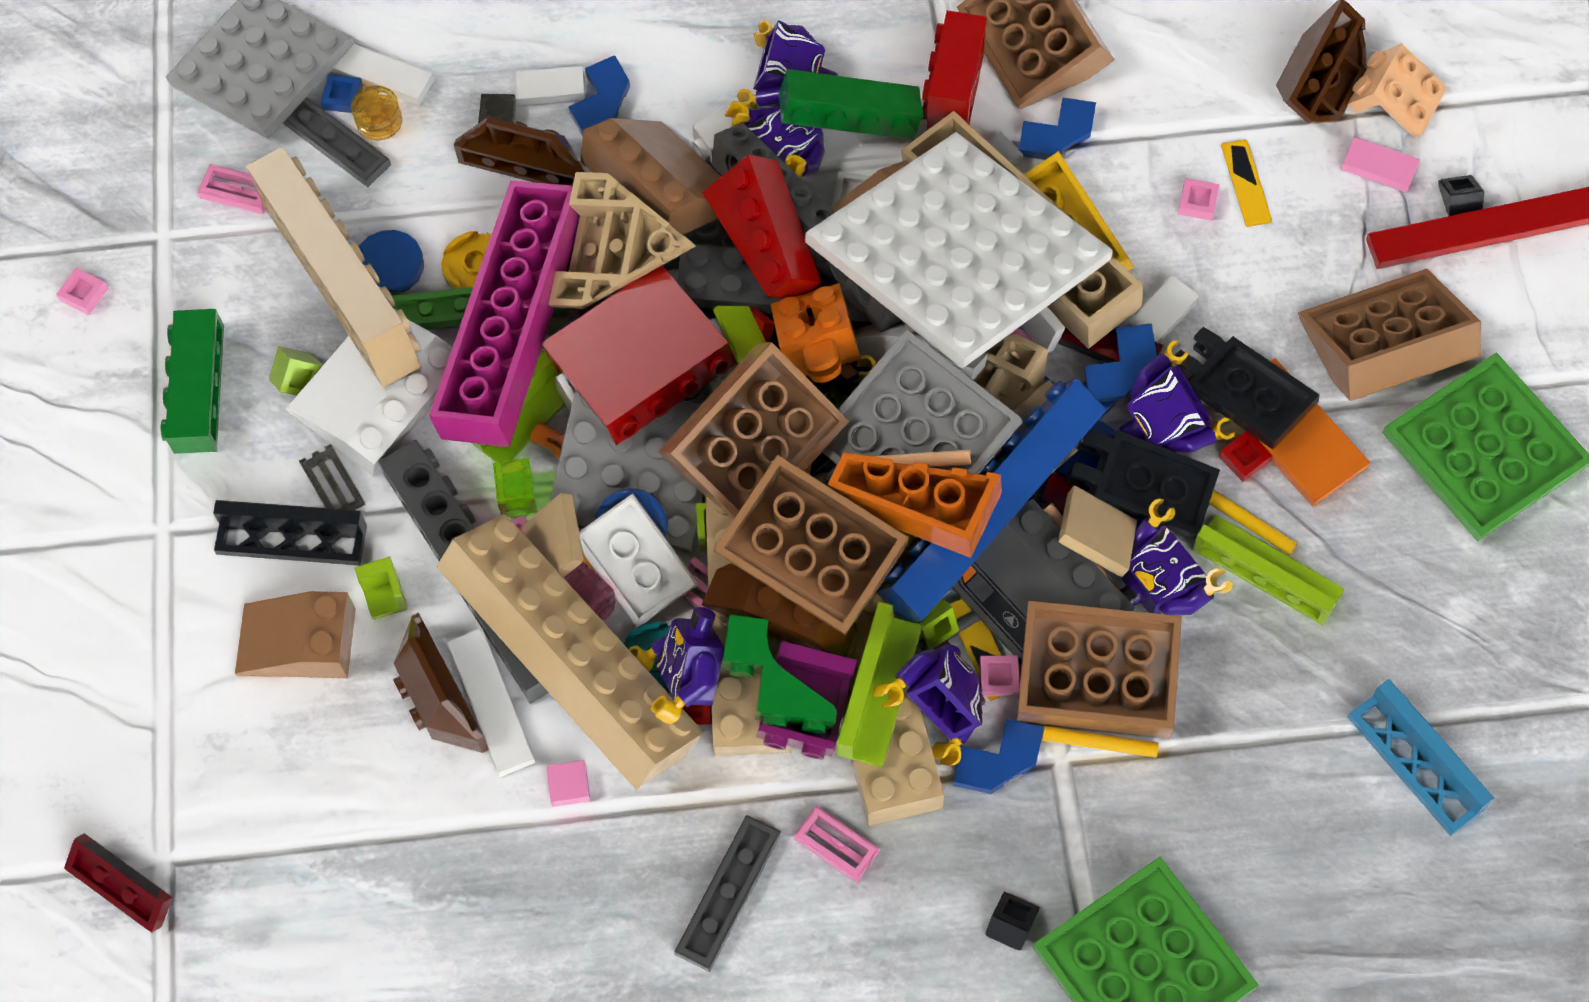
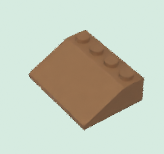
(1039, 45)
(654, 167)
(1392, 334)
(746, 422)
(811, 545)
(1099, 669)

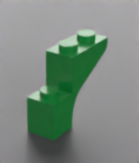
(780, 695)

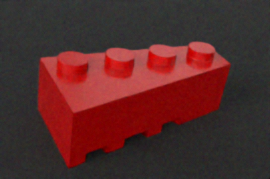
(764, 226)

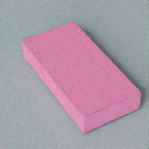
(1380, 164)

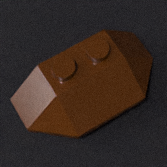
(1325, 66)
(518, 152)
(741, 594)
(434, 691)

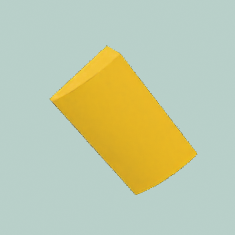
(1063, 188)

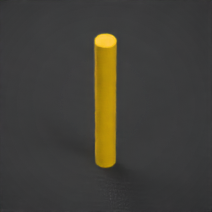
(1252, 523)
(1100, 741)

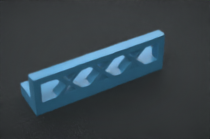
(1430, 748)

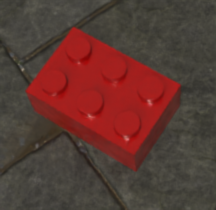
(954, 67)

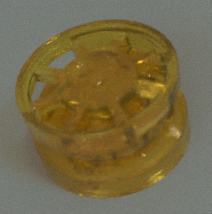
(376, 114)

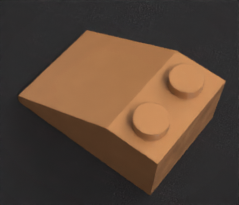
(297, 636)

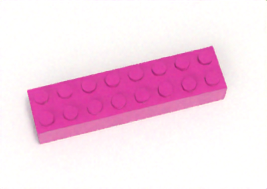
(506, 316)

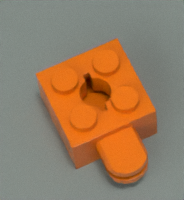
(819, 341)

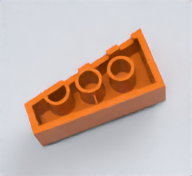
(921, 500)

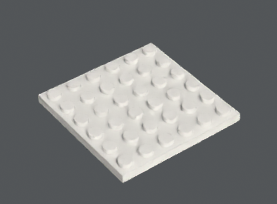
(958, 248)

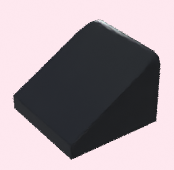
(1461, 194)
(1012, 921)

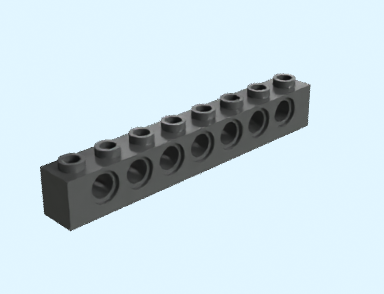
(739, 141)
(402, 472)

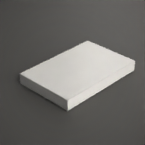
(636, 560)

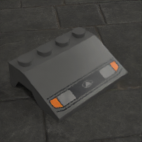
(1027, 566)

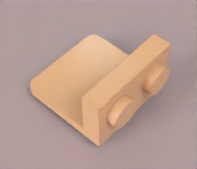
(1400, 87)

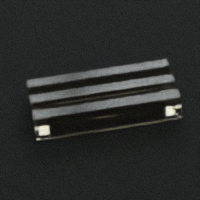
(319, 460)

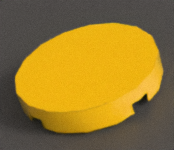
(463, 259)

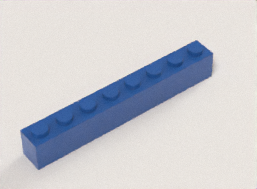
(1024, 466)

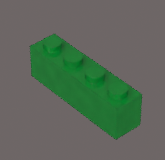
(850, 104)
(193, 381)

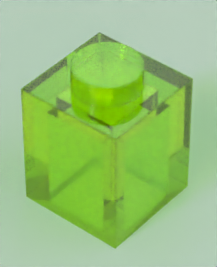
(515, 487)

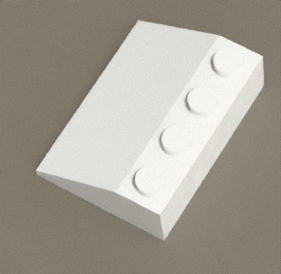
(358, 414)

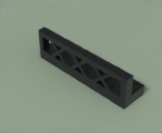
(289, 519)

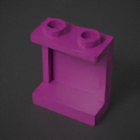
(827, 676)

